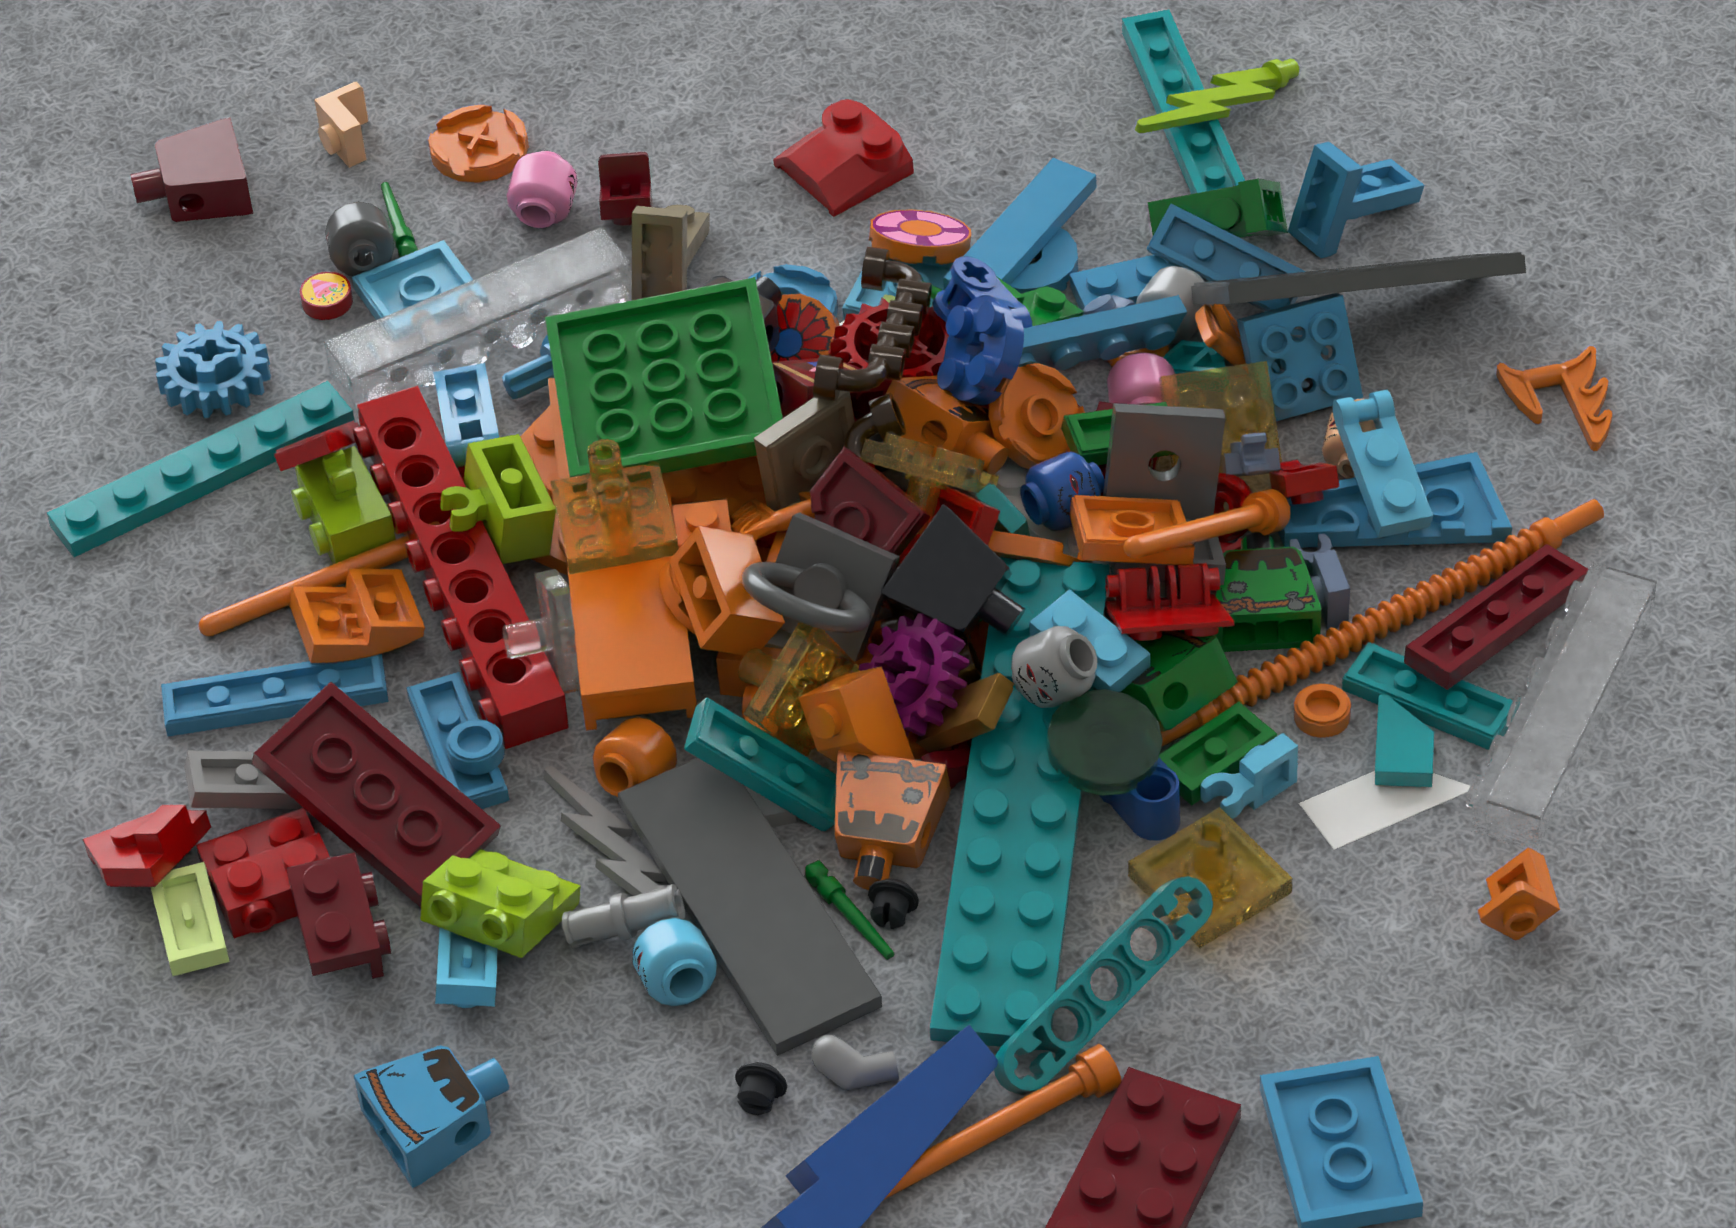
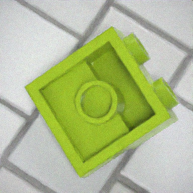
(496, 901)

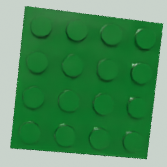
(666, 377)

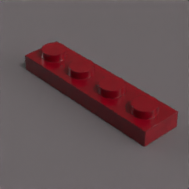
(1494, 617)

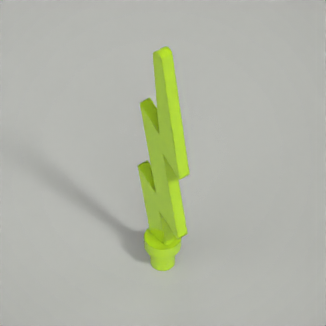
(1234, 89)

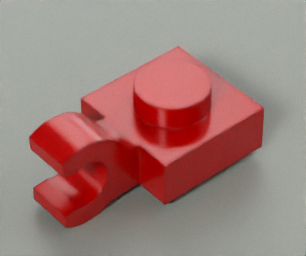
(1304, 482)

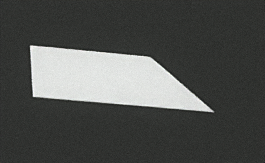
(1364, 808)

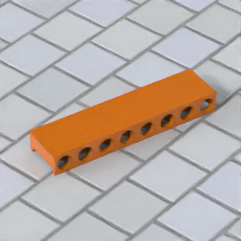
(626, 637)

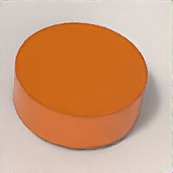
(1322, 710)

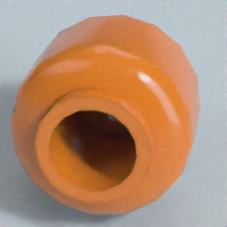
(633, 754)

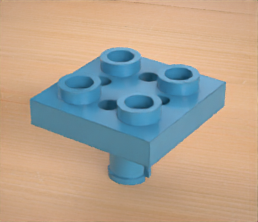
(1297, 357)

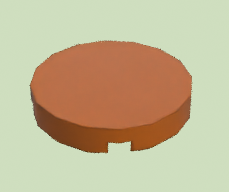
(1031, 414)

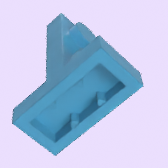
(1343, 190)

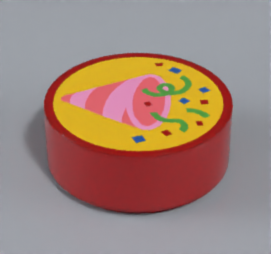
(326, 295)

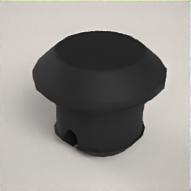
(891, 902)
(758, 1087)

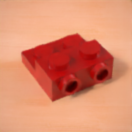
(251, 869)

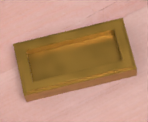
(976, 713)

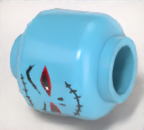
(674, 962)

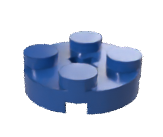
(980, 349)

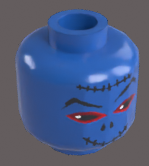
(1052, 485)

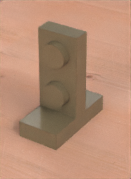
(664, 247)

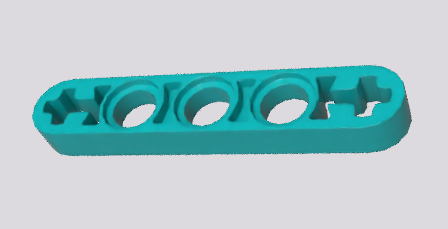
(1078, 996)

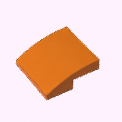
(356, 620)

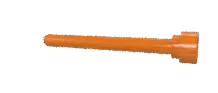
(1261, 512)
(280, 596)
(1091, 1074)

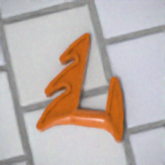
(1220, 332)
(1575, 379)
(760, 520)

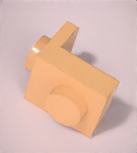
(340, 123)

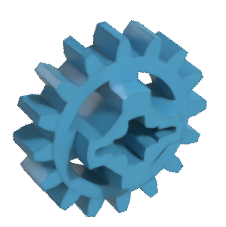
(213, 369)

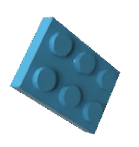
(1341, 1145)

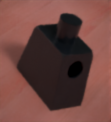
(954, 579)

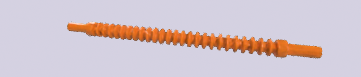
(1391, 615)

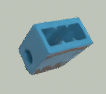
(429, 1108)

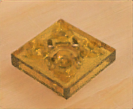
(926, 473)
(803, 665)
(1212, 850)

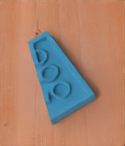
(1457, 491)

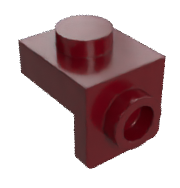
(624, 185)

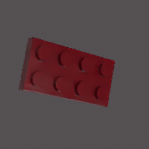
(373, 791)
(1148, 1157)

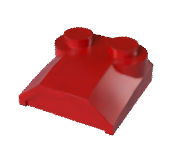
(847, 157)

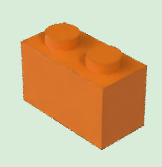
(712, 589)

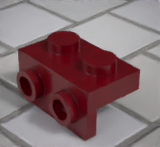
(336, 915)

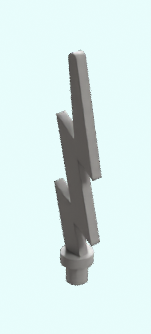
(605, 831)

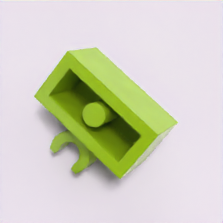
(506, 496)
(342, 505)

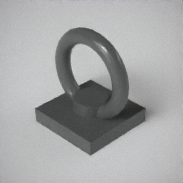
(824, 582)

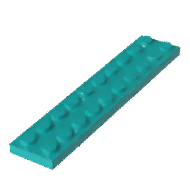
(1012, 842)

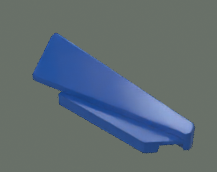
(874, 1151)

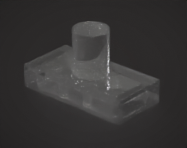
(551, 633)

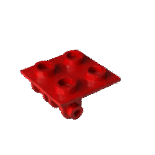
(1191, 611)

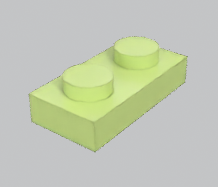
(189, 920)

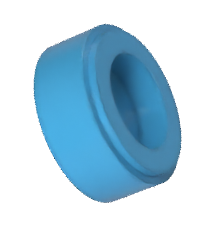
(475, 747)

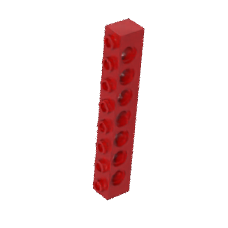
(459, 566)

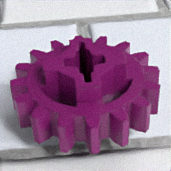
(920, 669)

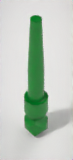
(401, 233)
(833, 892)

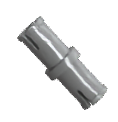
(622, 916)

